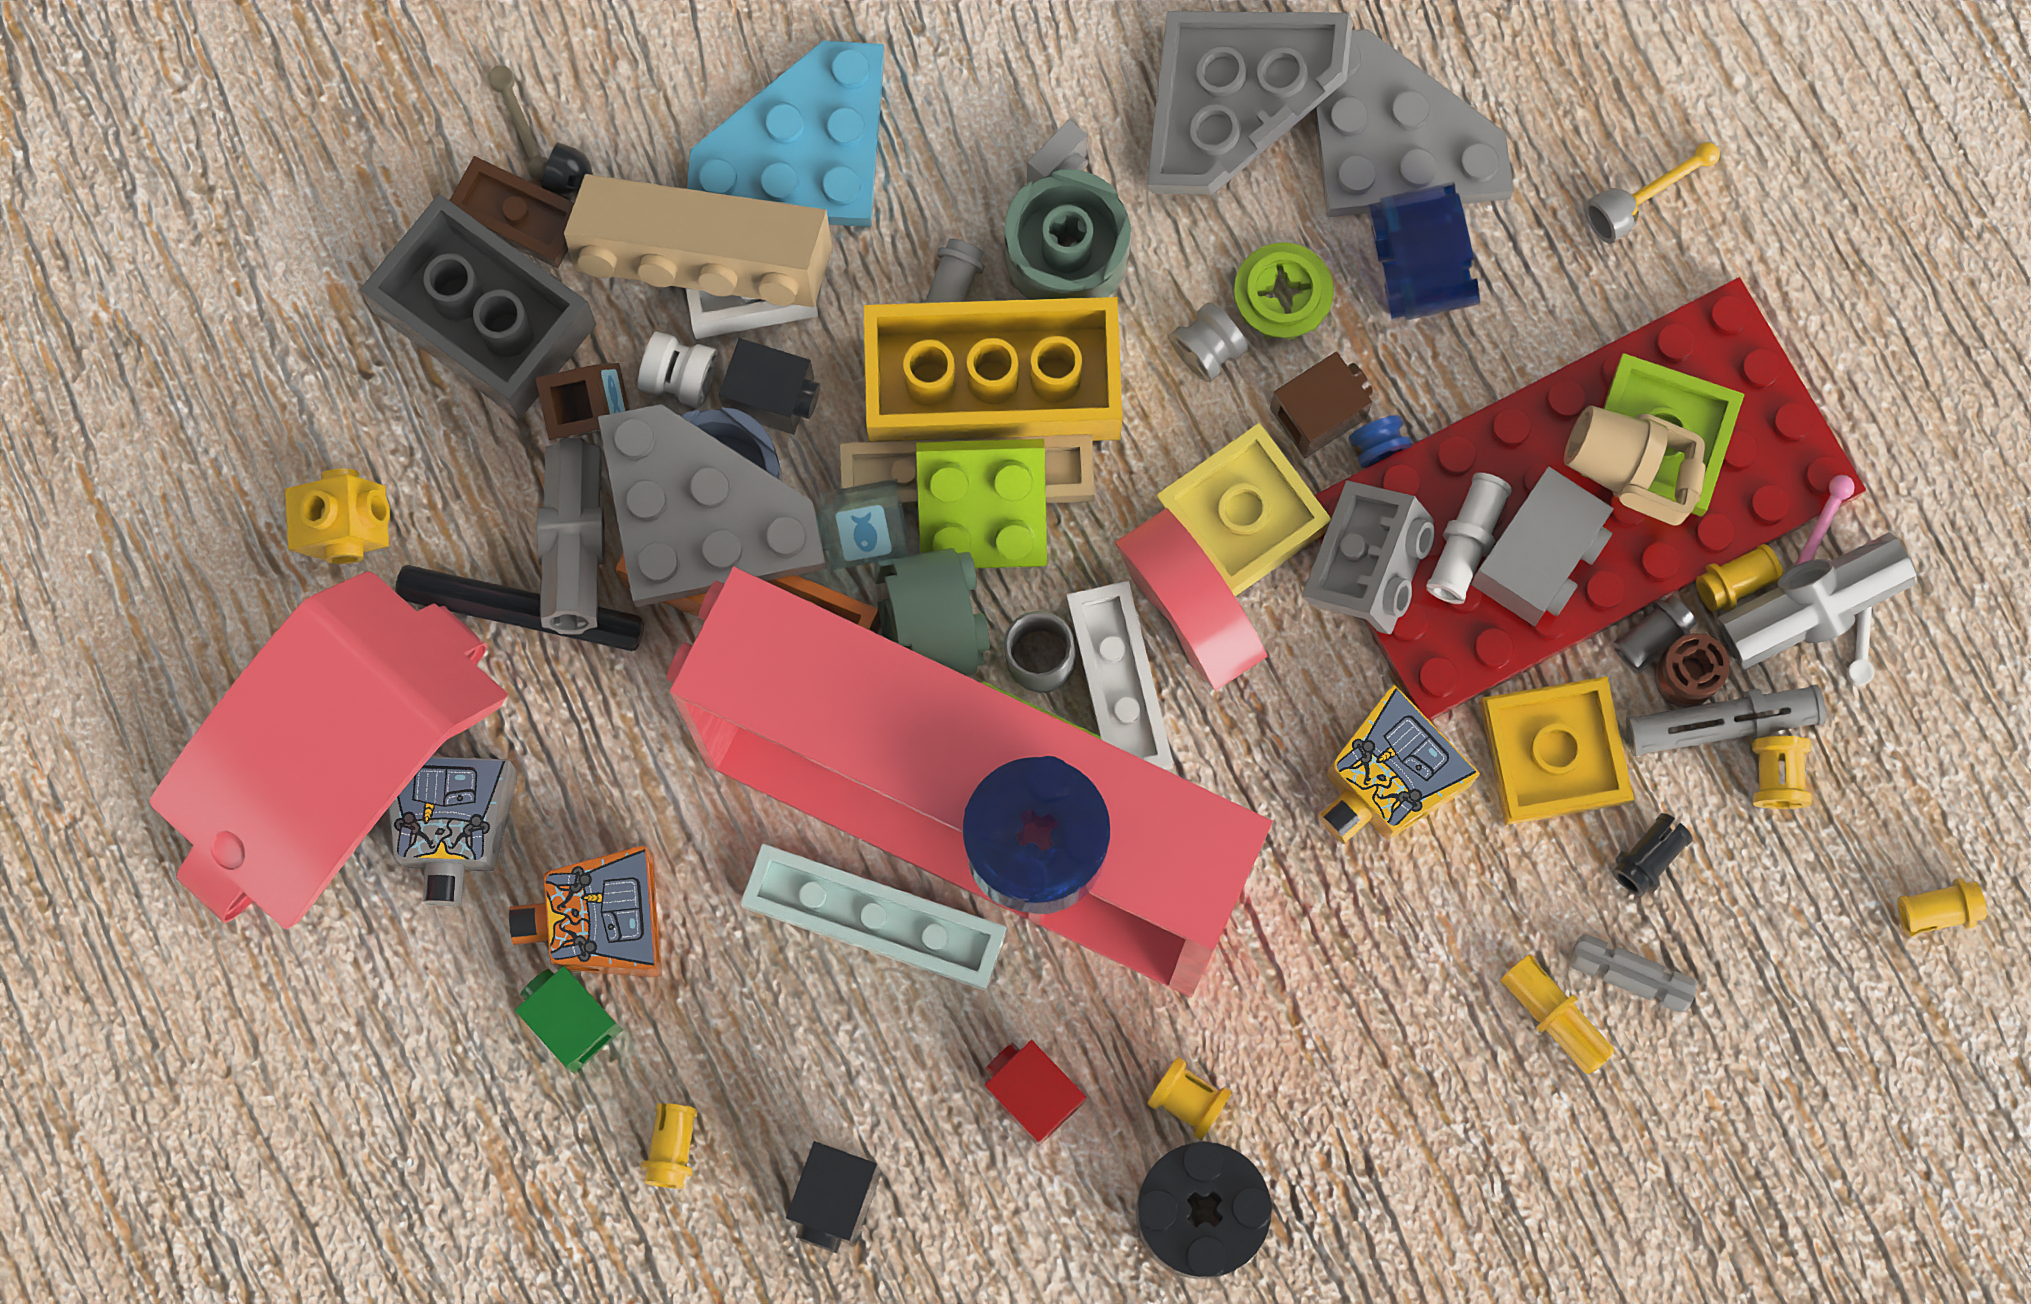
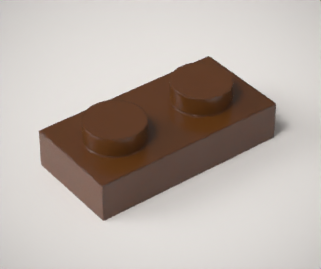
(515, 210)

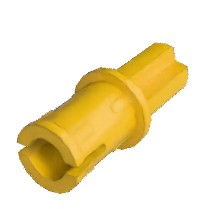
(1557, 1014)

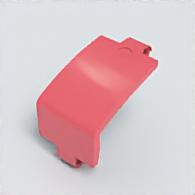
(319, 745)

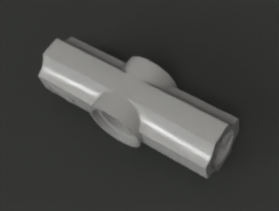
(571, 536)
(1817, 600)

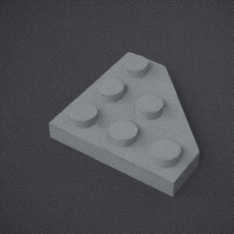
(1236, 88)
(1401, 133)
(699, 509)

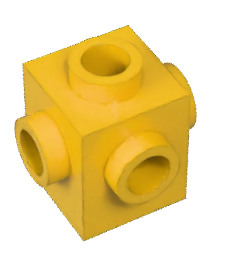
(337, 517)

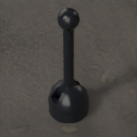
(565, 170)

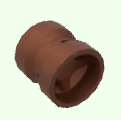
(1686, 682)

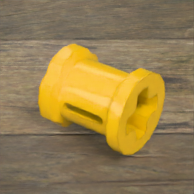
(1792, 752)
(1189, 1098)

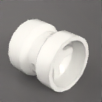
(677, 369)

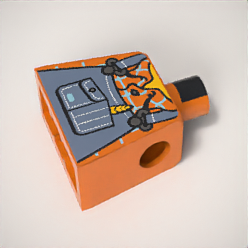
(597, 916)

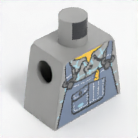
(452, 822)

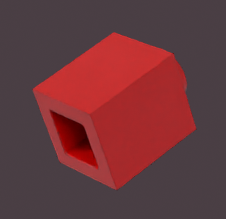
(1032, 1090)

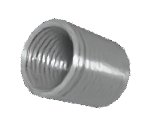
(1034, 622)

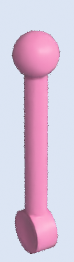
(1840, 489)

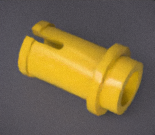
(1738, 578)
(1942, 908)
(670, 1146)

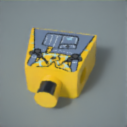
(1393, 772)

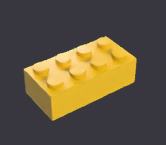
(993, 369)

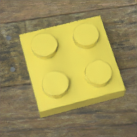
(1246, 508)

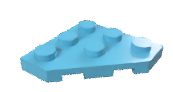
(804, 137)

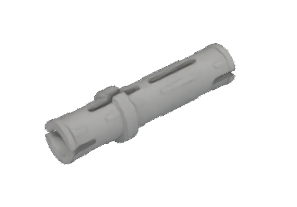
(1799, 708)

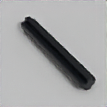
(509, 606)

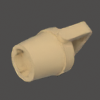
(1626, 456)

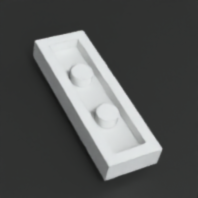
(1118, 672)

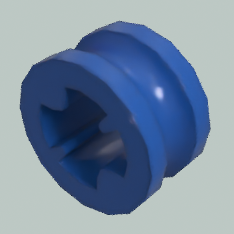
(1379, 440)

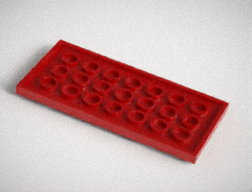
(1766, 488)

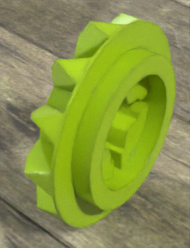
(1301, 270)

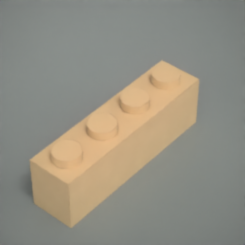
(699, 240)

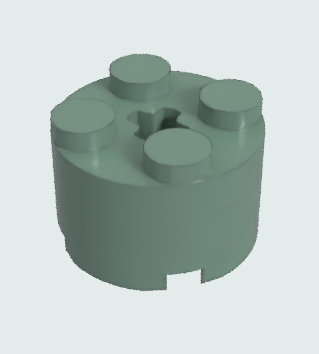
(1058, 207)
(933, 608)

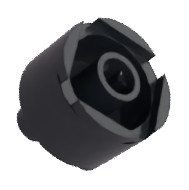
(1242, 1210)

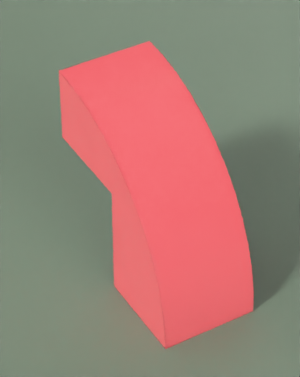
(1193, 597)

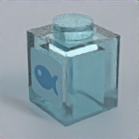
(863, 524)

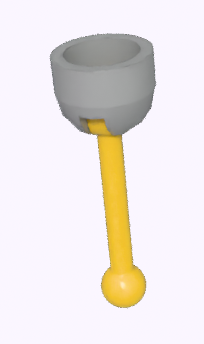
(1615, 210)

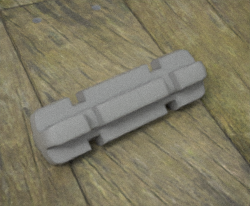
(1633, 973)

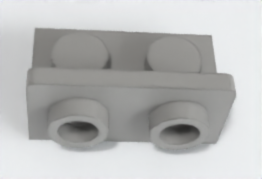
(1370, 555)

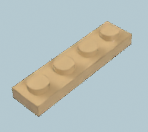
(1067, 466)

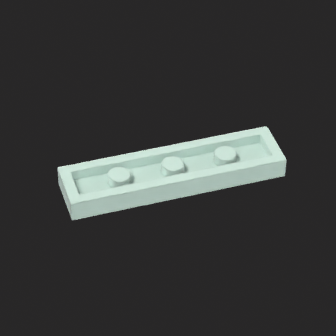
(874, 917)

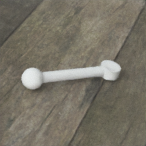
(1861, 671)

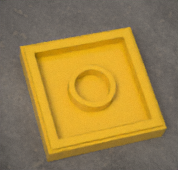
(1556, 750)

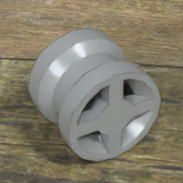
(1208, 342)

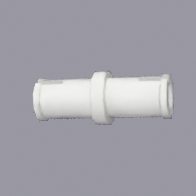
(1469, 538)

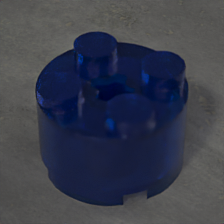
(1427, 252)
(1048, 795)

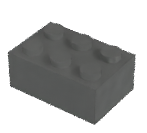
(478, 305)

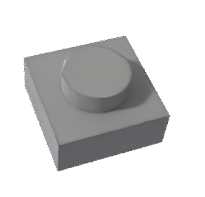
(1062, 151)

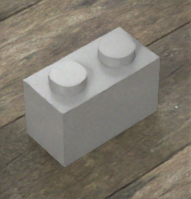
(1543, 546)

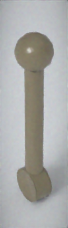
(502, 81)

